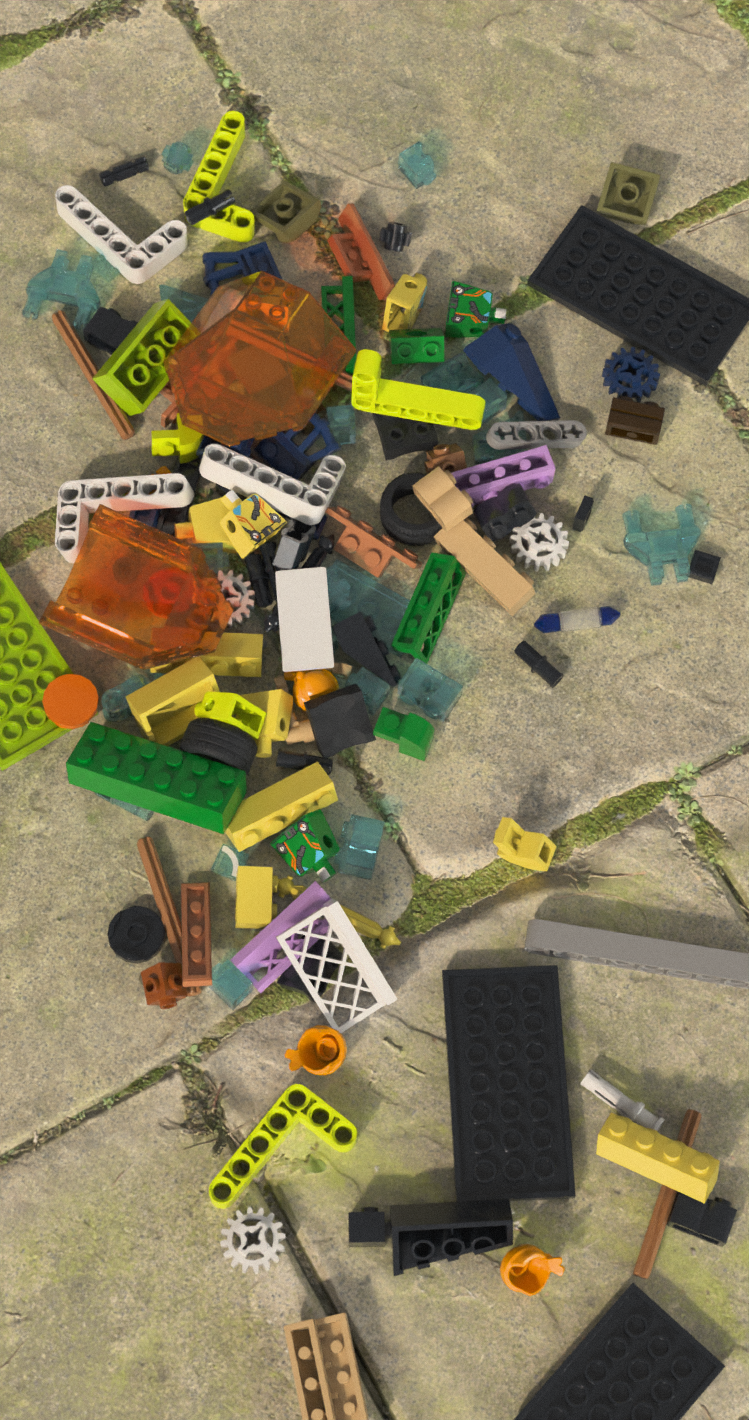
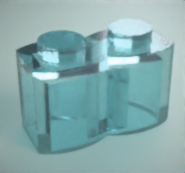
(360, 846)

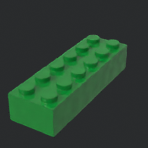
(157, 777)

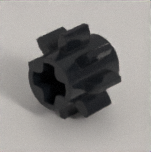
(395, 236)

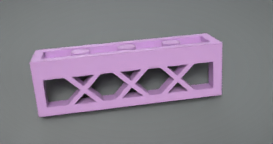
(264, 947)

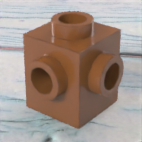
(164, 984)

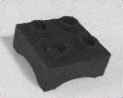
(404, 435)
(339, 720)

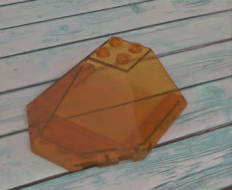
(256, 360)
(140, 595)

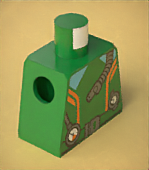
(471, 311)
(308, 846)

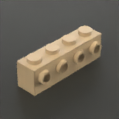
(486, 566)

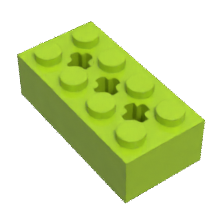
(137, 367)

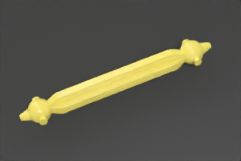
(360, 923)

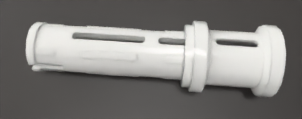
(621, 1103)

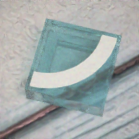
(228, 861)

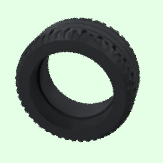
(398, 529)
(219, 743)

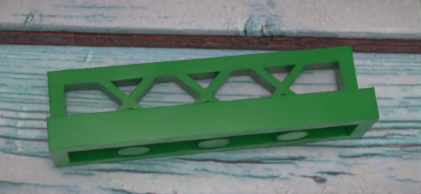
(348, 312)
(427, 606)

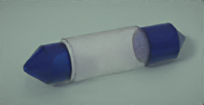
(577, 619)

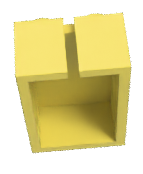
(169, 702)

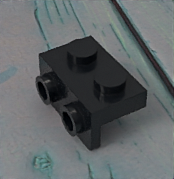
(291, 980)

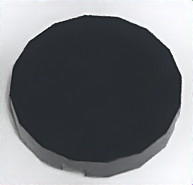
(136, 934)

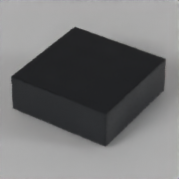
(583, 513)
(704, 566)

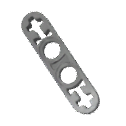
(537, 438)

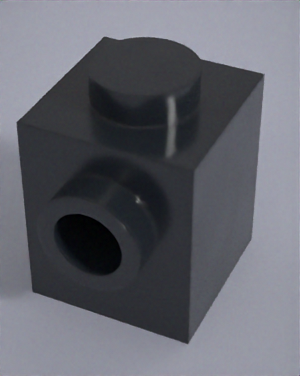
(368, 1228)

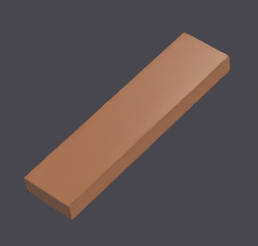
(196, 934)

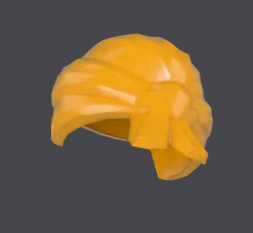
(311, 684)
(318, 1051)
(528, 1268)

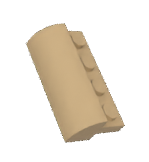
(326, 1369)

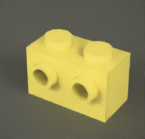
(254, 897)

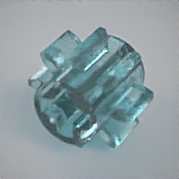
(177, 157)

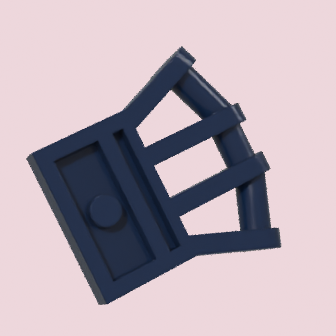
(248, 260)
(291, 458)

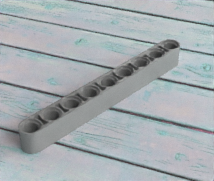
(637, 953)

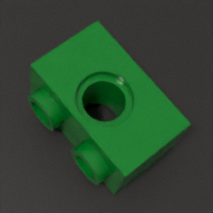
(416, 345)

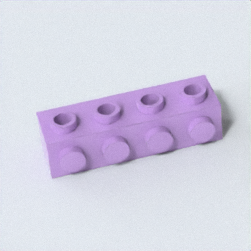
(485, 481)

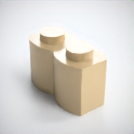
(443, 498)

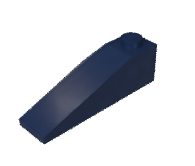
(510, 360)

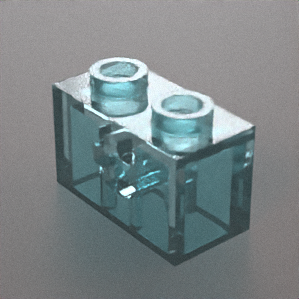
(421, 679)

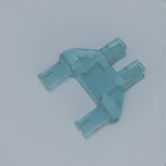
(64, 287)
(663, 546)

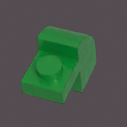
(409, 731)

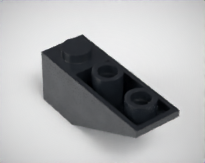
(360, 642)

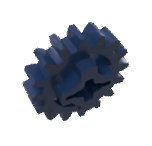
(633, 371)

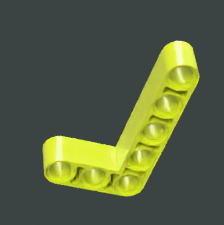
(214, 178)
(409, 400)
(275, 1138)

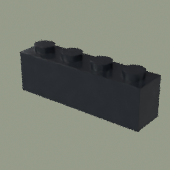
(447, 1231)

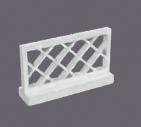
(357, 953)

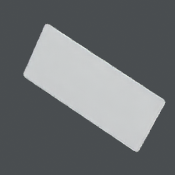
(304, 619)

